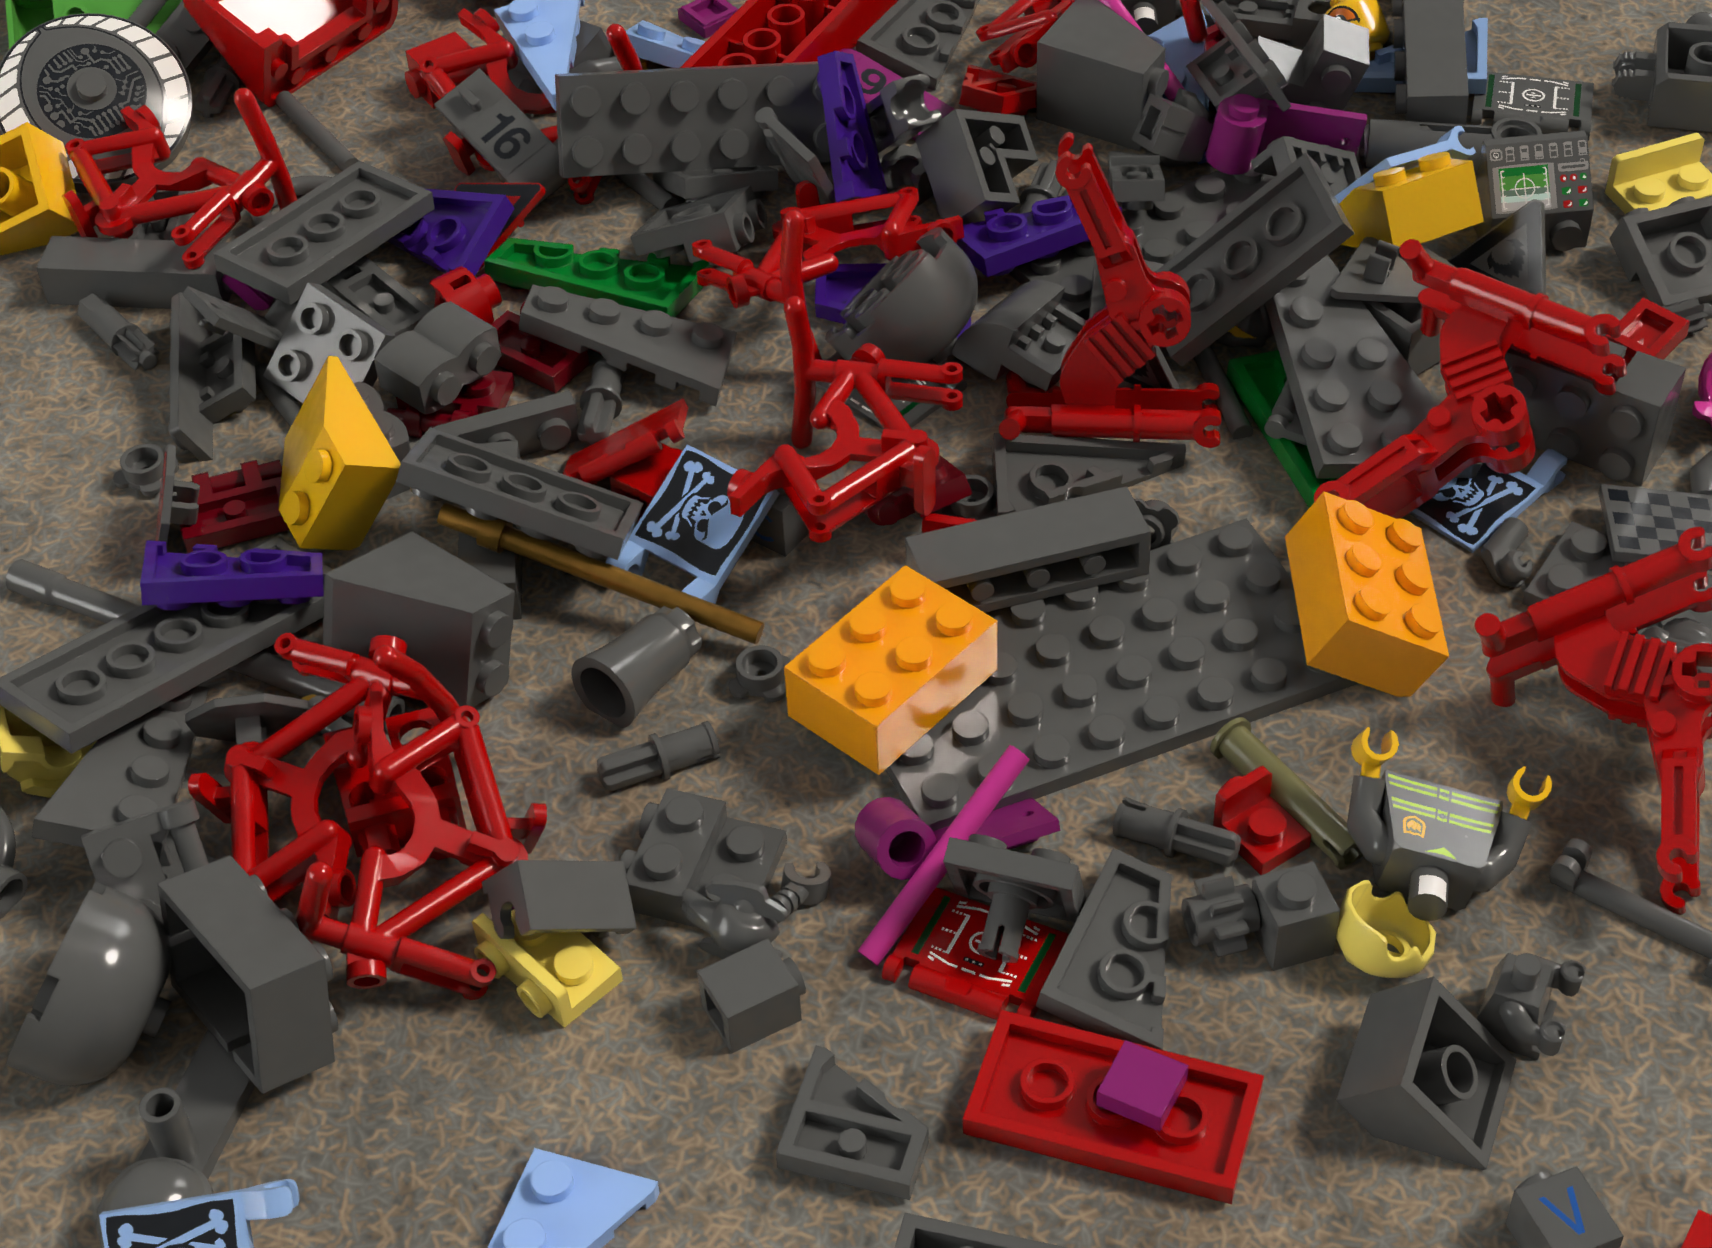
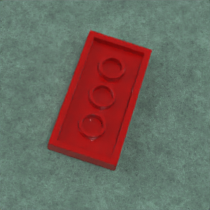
(1042, 1098)

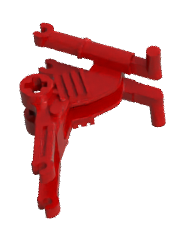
(1115, 338)
(1482, 402)
(1631, 678)

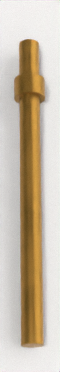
(501, 535)

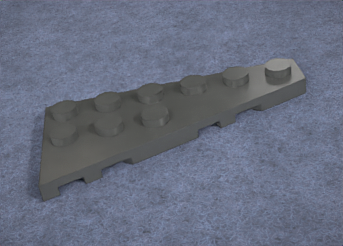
(1344, 374)

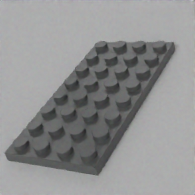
(1122, 674)

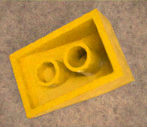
(31, 189)
(1415, 203)
(334, 465)

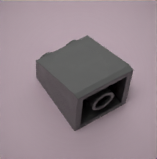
(1097, 73)
(438, 604)

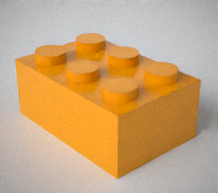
(1365, 596)
(891, 669)

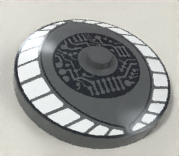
(81, 73)

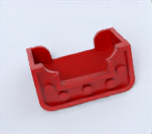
(288, 41)

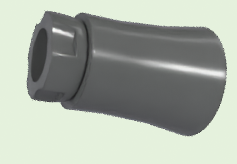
(635, 665)

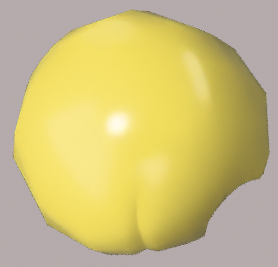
(1372, 922)

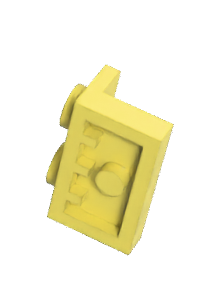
(1659, 174)
(552, 970)

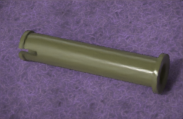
(1326, 827)

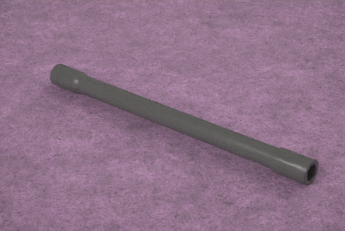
(55, 589)

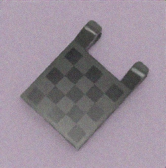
(1651, 519)

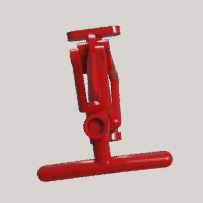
(1040, 16)
(495, 61)
(128, 206)
(817, 234)
(894, 461)
(257, 766)
(486, 851)

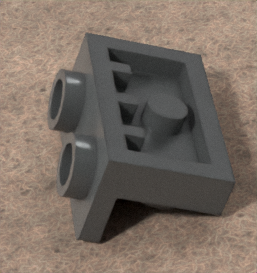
(1337, 165)

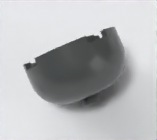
(912, 304)
(97, 992)

